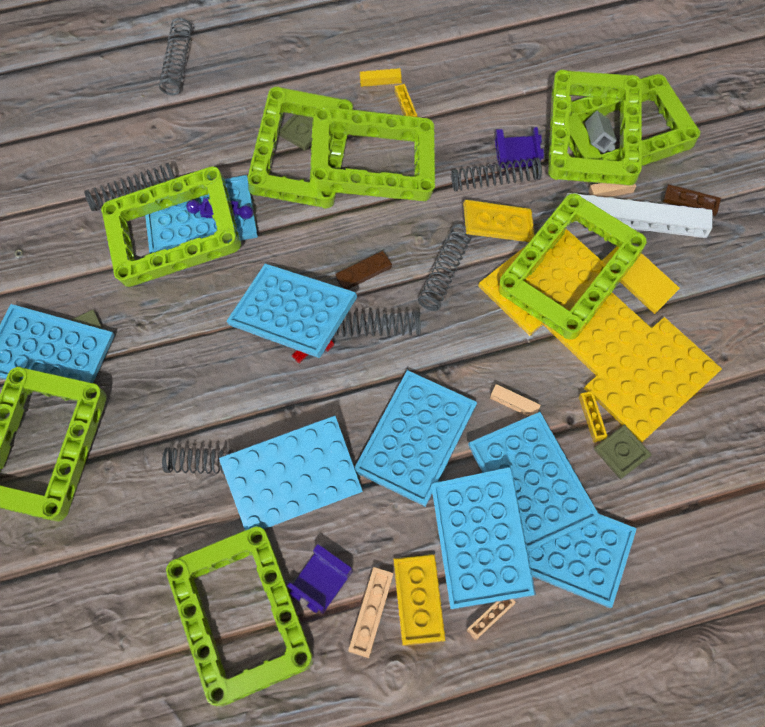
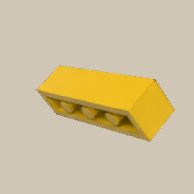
(380, 77)
(405, 101)
(593, 416)

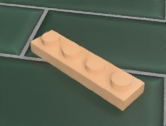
(371, 612)

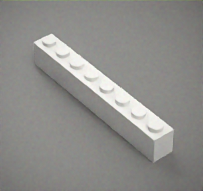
(656, 217)

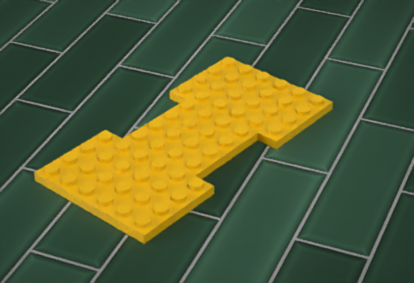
(638, 368)

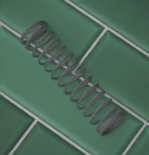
(166, 54)
(455, 183)
(92, 204)
(451, 257)
(416, 316)
(171, 461)

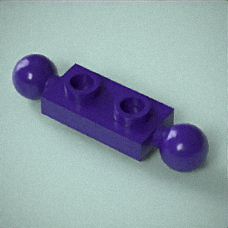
(206, 211)

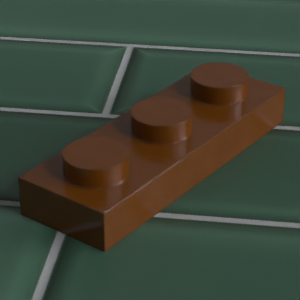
(684, 197)
(363, 270)

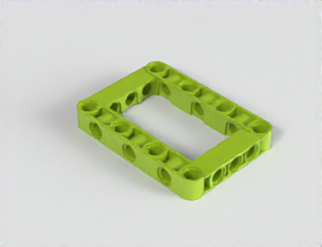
(623, 87)
(654, 88)
(299, 103)
(378, 125)
(159, 197)
(543, 307)
(74, 447)
(198, 628)

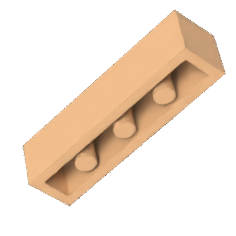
(610, 190)
(514, 401)
(493, 614)

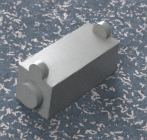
(601, 132)

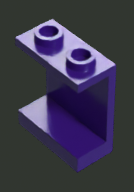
(518, 148)
(320, 580)

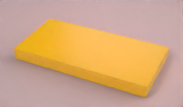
(498, 221)
(646, 282)
(419, 600)

